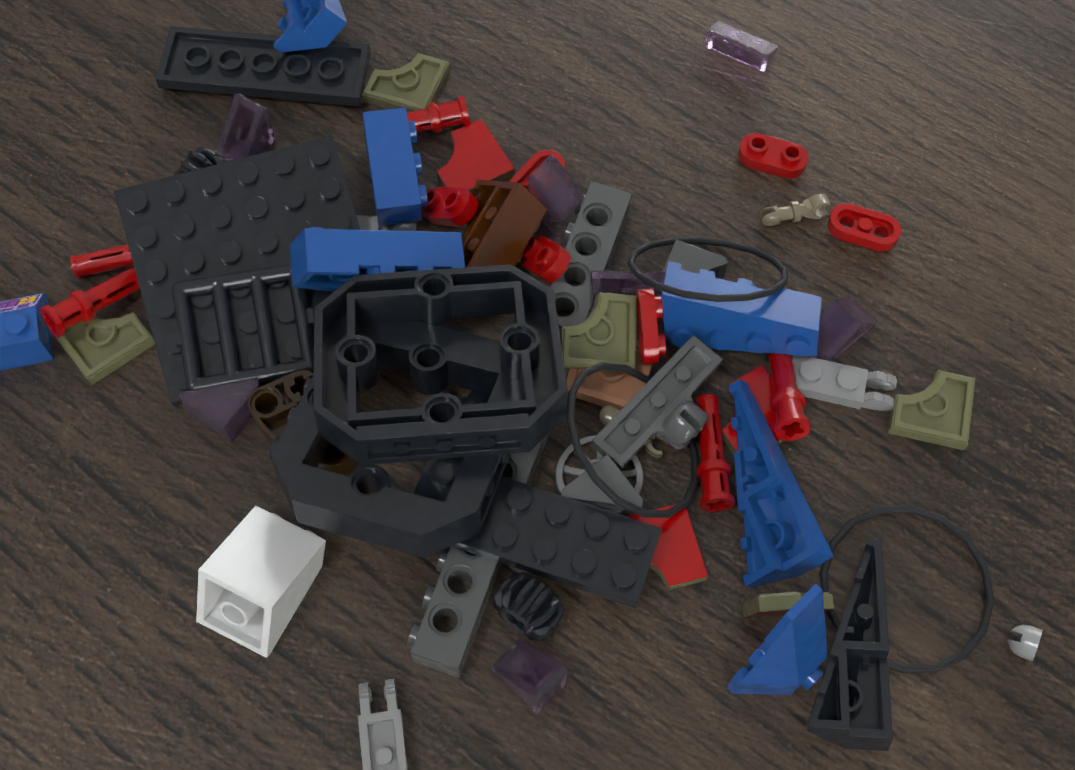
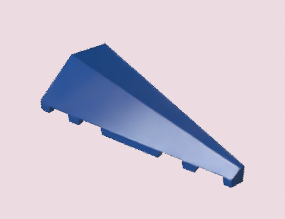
(309, 24)
(778, 523)

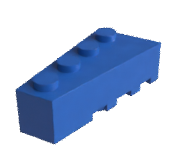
(331, 257)
(770, 324)

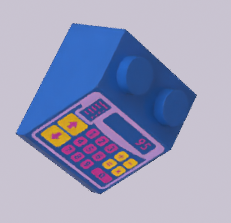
(23, 332)

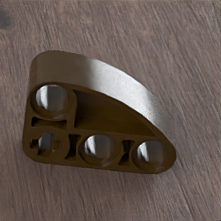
(285, 394)

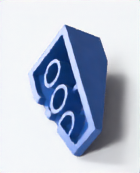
(789, 652)

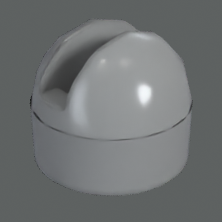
(1028, 643)

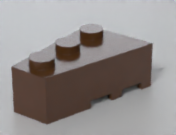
(501, 224)

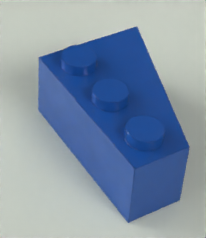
(394, 166)

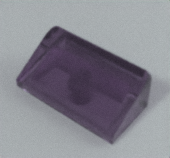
(740, 45)

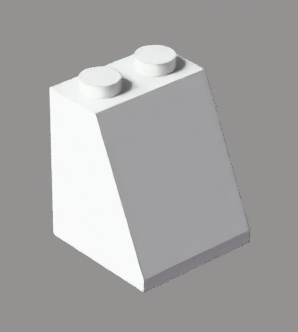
(258, 580)

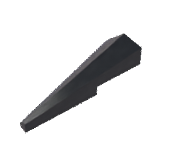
(855, 691)

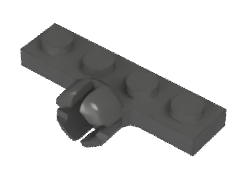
(661, 406)

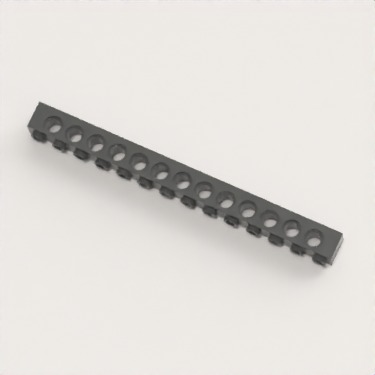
(450, 650)

